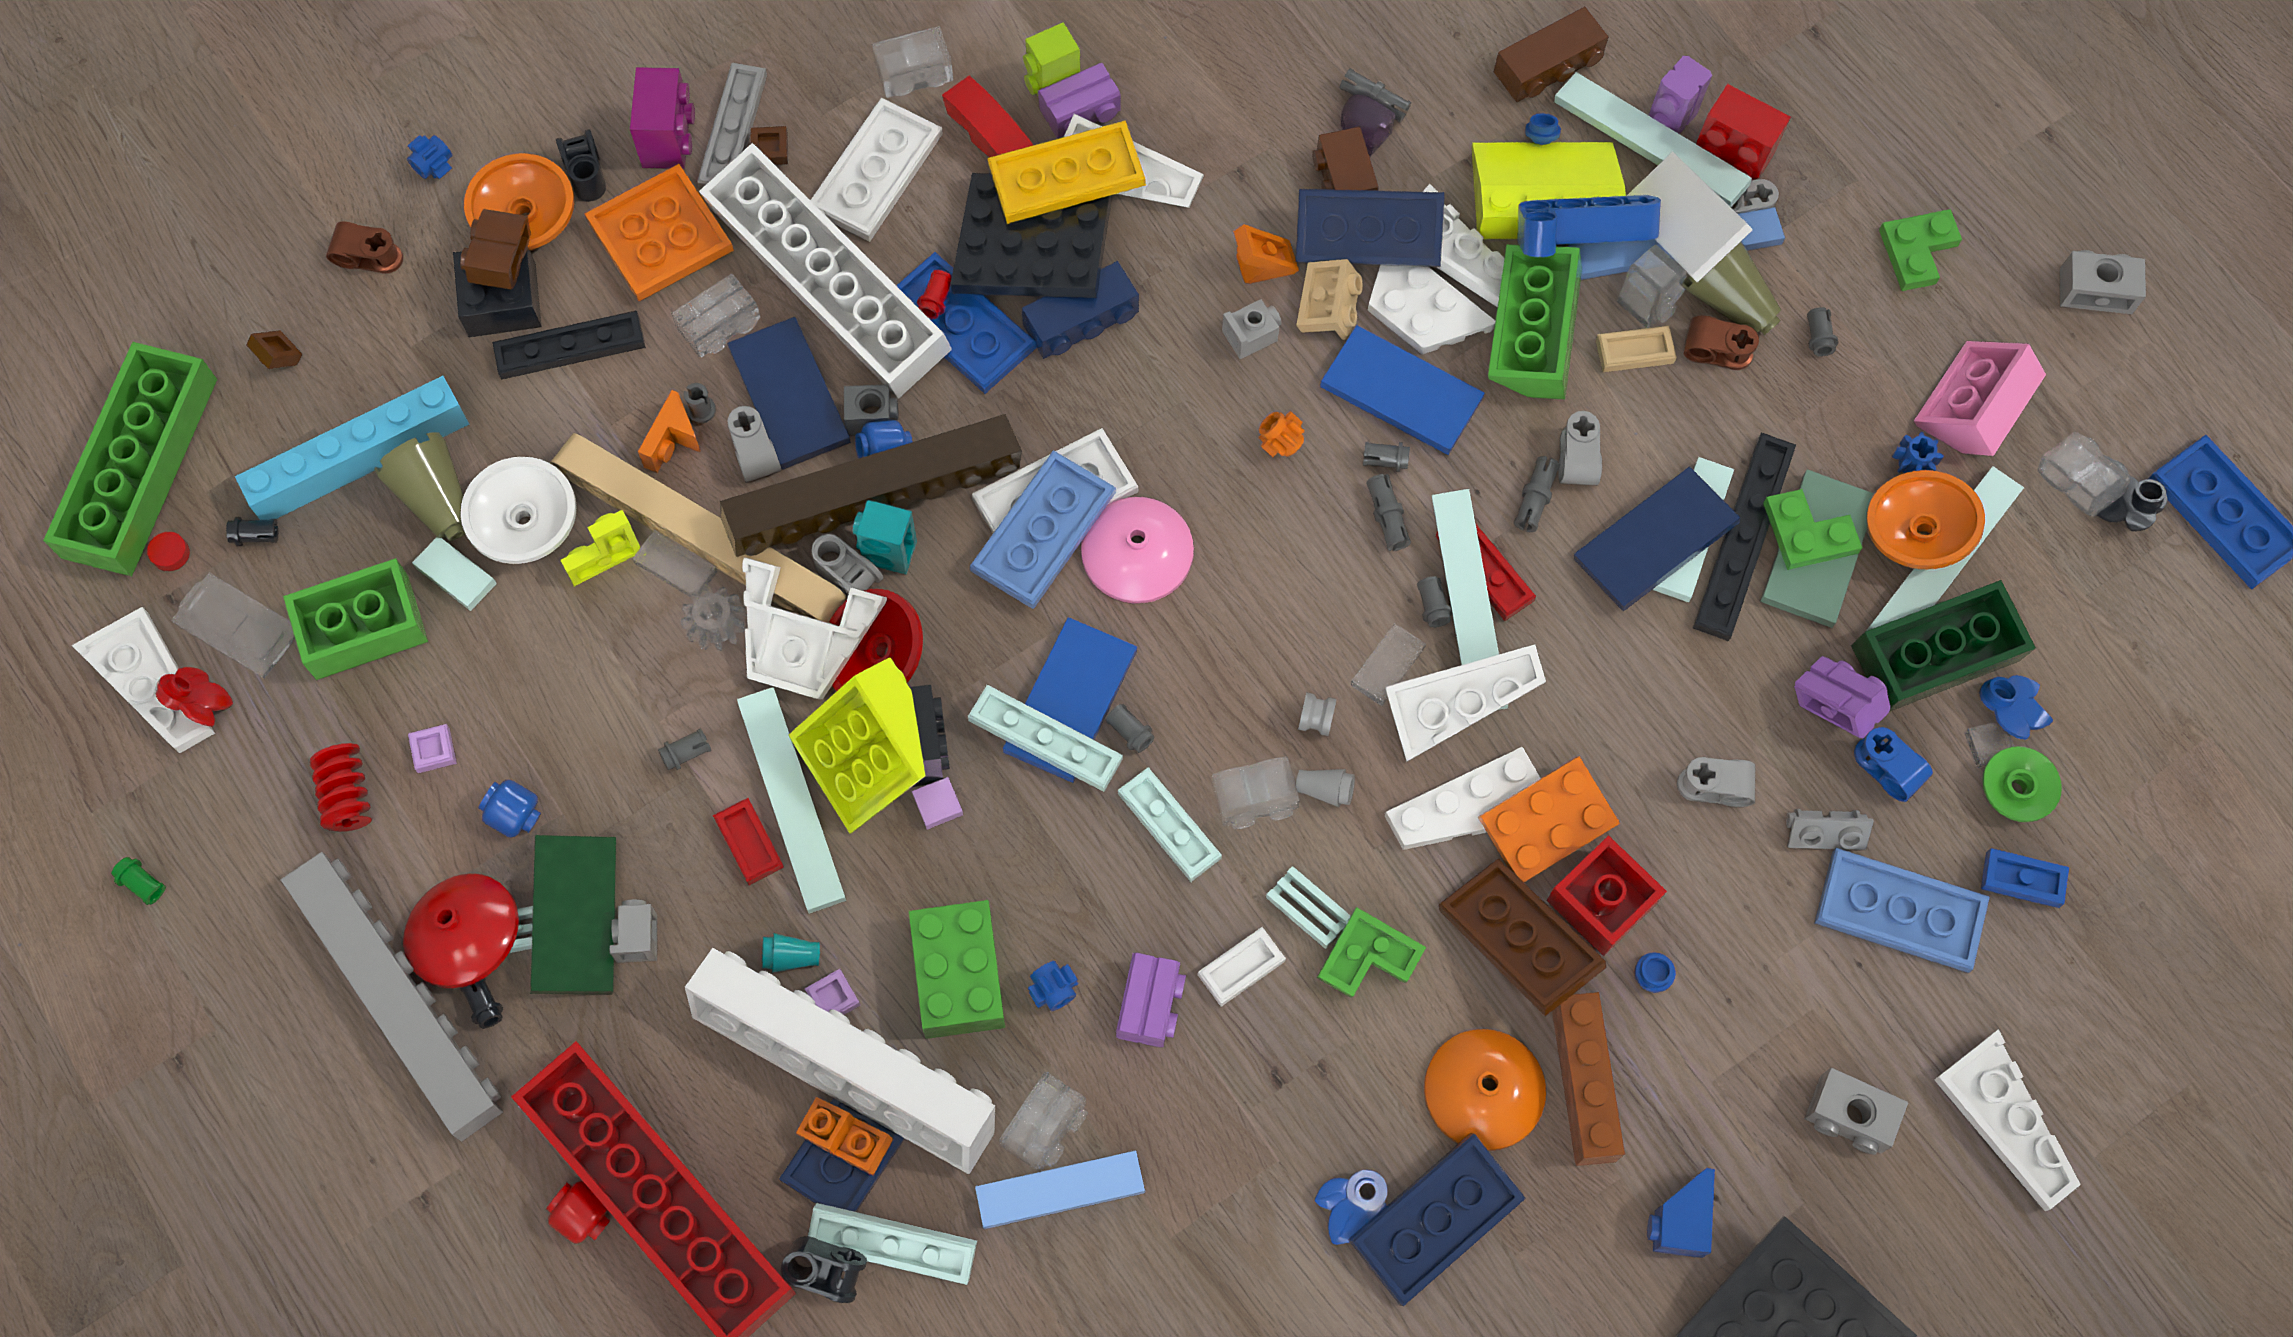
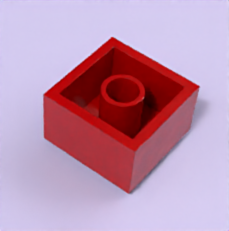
(1743, 131)
(1606, 895)

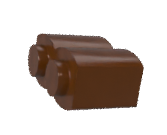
(496, 248)

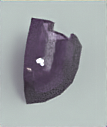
(1372, 118)

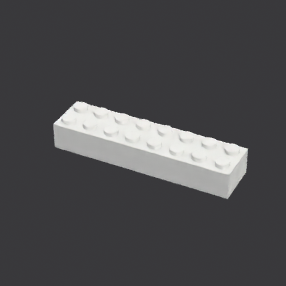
(826, 270)
(842, 1059)

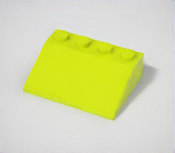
(1530, 171)
(863, 744)

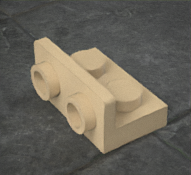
(1329, 298)

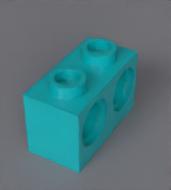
(886, 536)

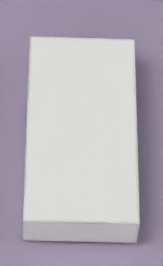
(1241, 966)

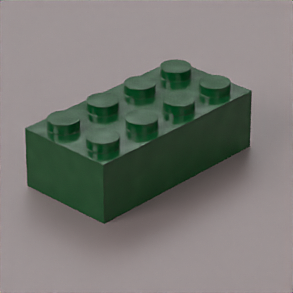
(1944, 645)

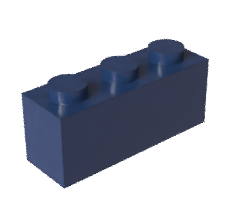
(1063, 321)

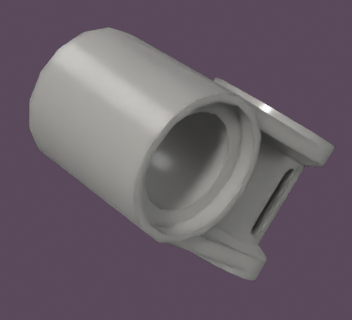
(752, 447)
(1580, 450)
(848, 570)
(1725, 782)

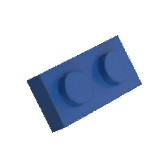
(2025, 878)

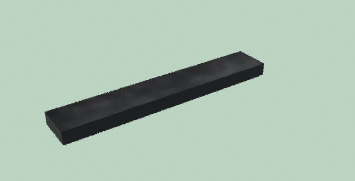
(1744, 542)

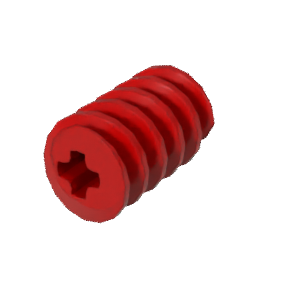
(337, 788)

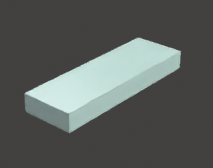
(1169, 824)

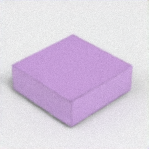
(432, 748)
(937, 803)
(833, 993)

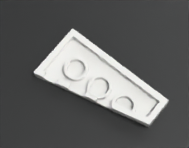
(1165, 178)
(132, 661)
(1453, 699)
(1455, 806)

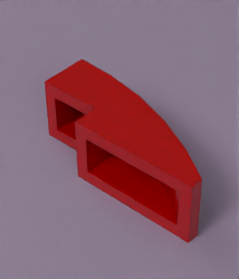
(984, 119)

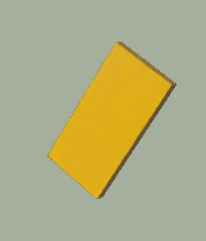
(1066, 171)

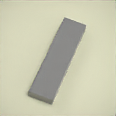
(733, 119)

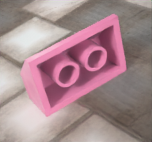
(1981, 396)

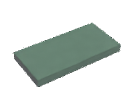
(1819, 588)

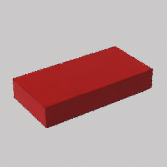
(748, 841)

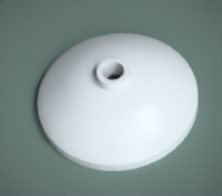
(513, 491)

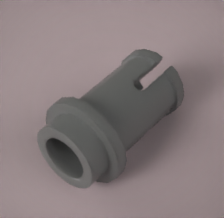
(1822, 338)
(699, 406)
(1386, 455)
(1436, 611)
(1130, 728)
(684, 749)

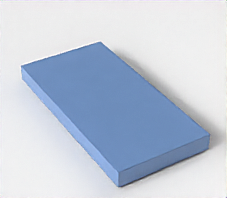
(1043, 529)
(1902, 910)

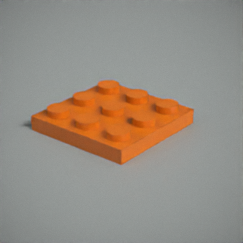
(659, 232)

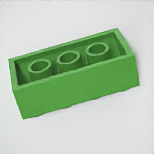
(1536, 322)

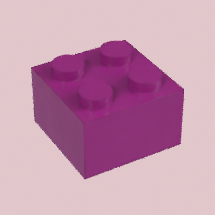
(661, 117)

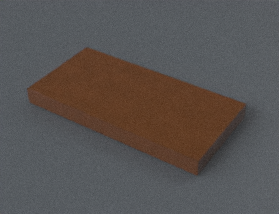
(1522, 937)

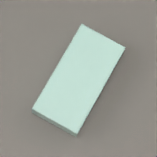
(454, 573)

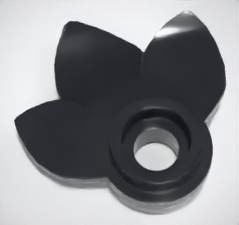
(2137, 505)

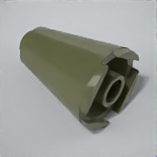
(1737, 291)
(426, 483)

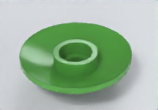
(2033, 773)

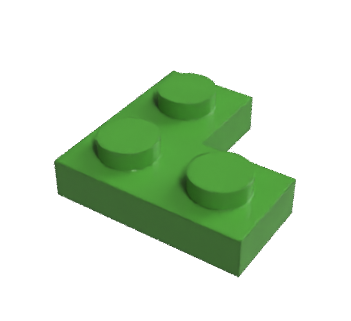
(1911, 243)
(1806, 541)
(1365, 943)

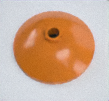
(521, 186)
(1930, 504)
(1464, 1106)

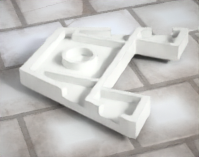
(794, 648)

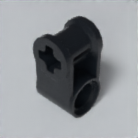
(582, 161)
(826, 1269)

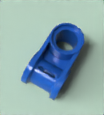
(1895, 766)

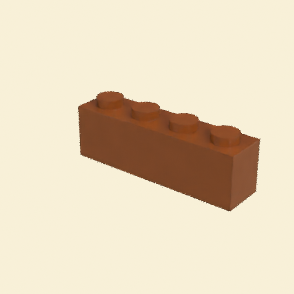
(1588, 1080)

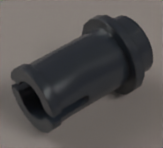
(245, 531)
(484, 1008)

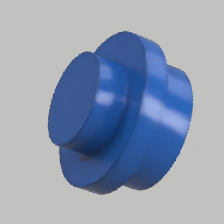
(1543, 129)
(1655, 972)

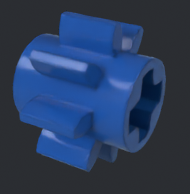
(429, 156)
(1917, 454)
(1053, 986)

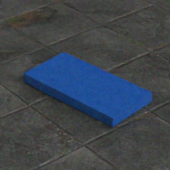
(981, 336)
(1402, 390)
(2227, 511)
(1077, 684)

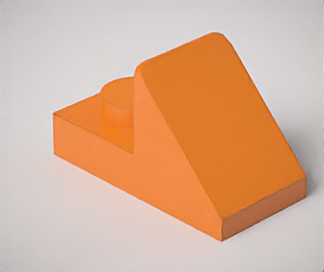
(1263, 255)
(669, 427)

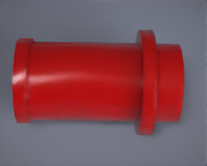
(935, 294)

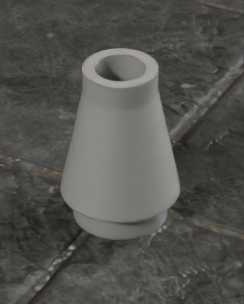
(1327, 785)

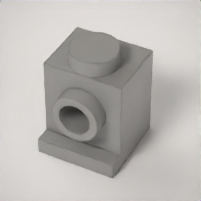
(1249, 337)
(634, 932)

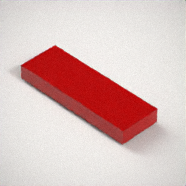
(1505, 587)

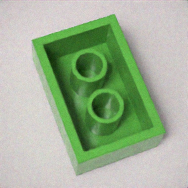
(355, 619)
(956, 969)

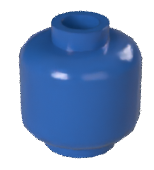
(880, 437)
(509, 808)

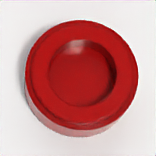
(168, 551)

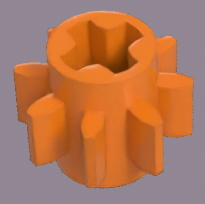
(1281, 434)

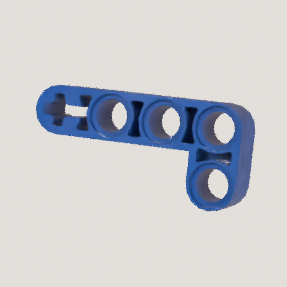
(1586, 220)

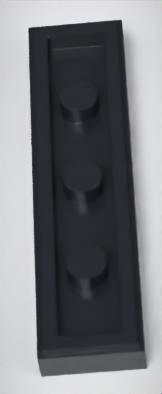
(568, 345)

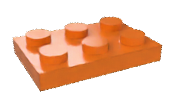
(1549, 819)

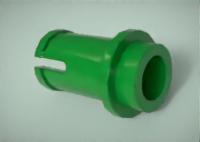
(136, 879)

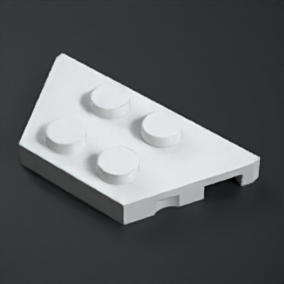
(1424, 308)

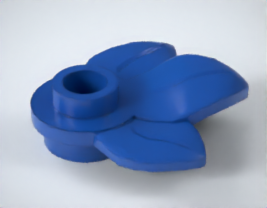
(2015, 704)
(1348, 1208)

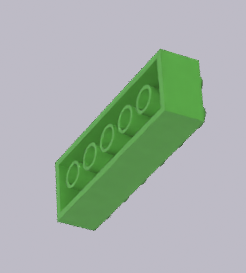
(131, 459)

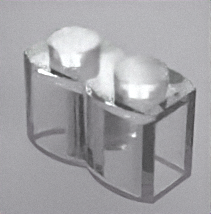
(2084, 473)
(1255, 792)

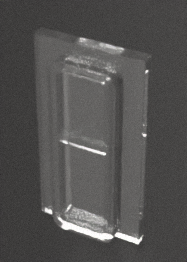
(235, 624)

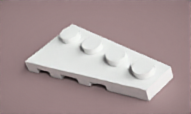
(1468, 258)
(1997, 1104)

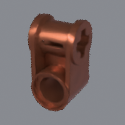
(363, 248)
(1717, 342)

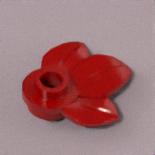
(193, 695)

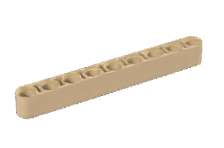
(689, 525)

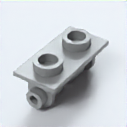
(1837, 830)

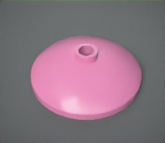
(1139, 570)

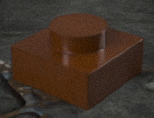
(772, 143)
(274, 349)

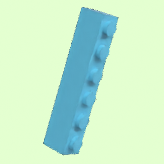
(349, 450)

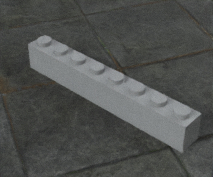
(392, 996)

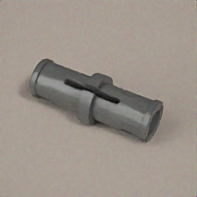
(1376, 92)
(1536, 494)
(1388, 512)

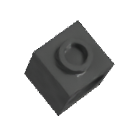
(865, 396)

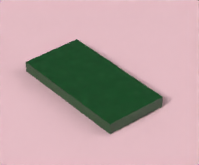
(573, 915)

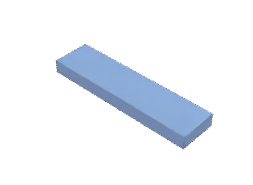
(1059, 1189)

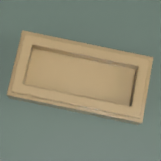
(1635, 349)

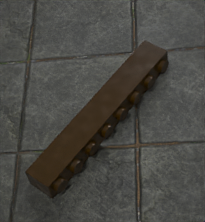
(890, 477)

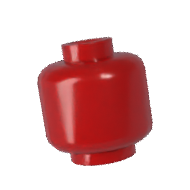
(577, 1213)

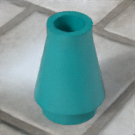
(788, 953)

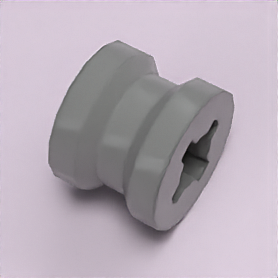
(1317, 714)

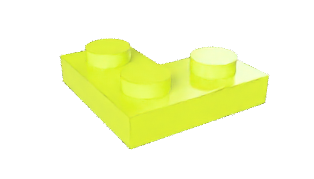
(612, 545)

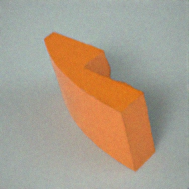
(844, 1136)

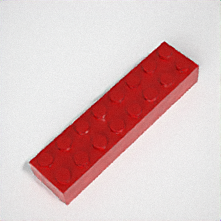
(653, 1195)

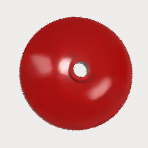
(894, 628)
(472, 941)

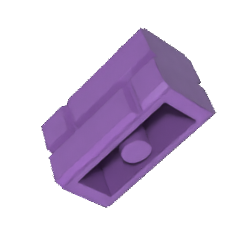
(1086, 94)
(1680, 94)
(1843, 696)
(1149, 1000)

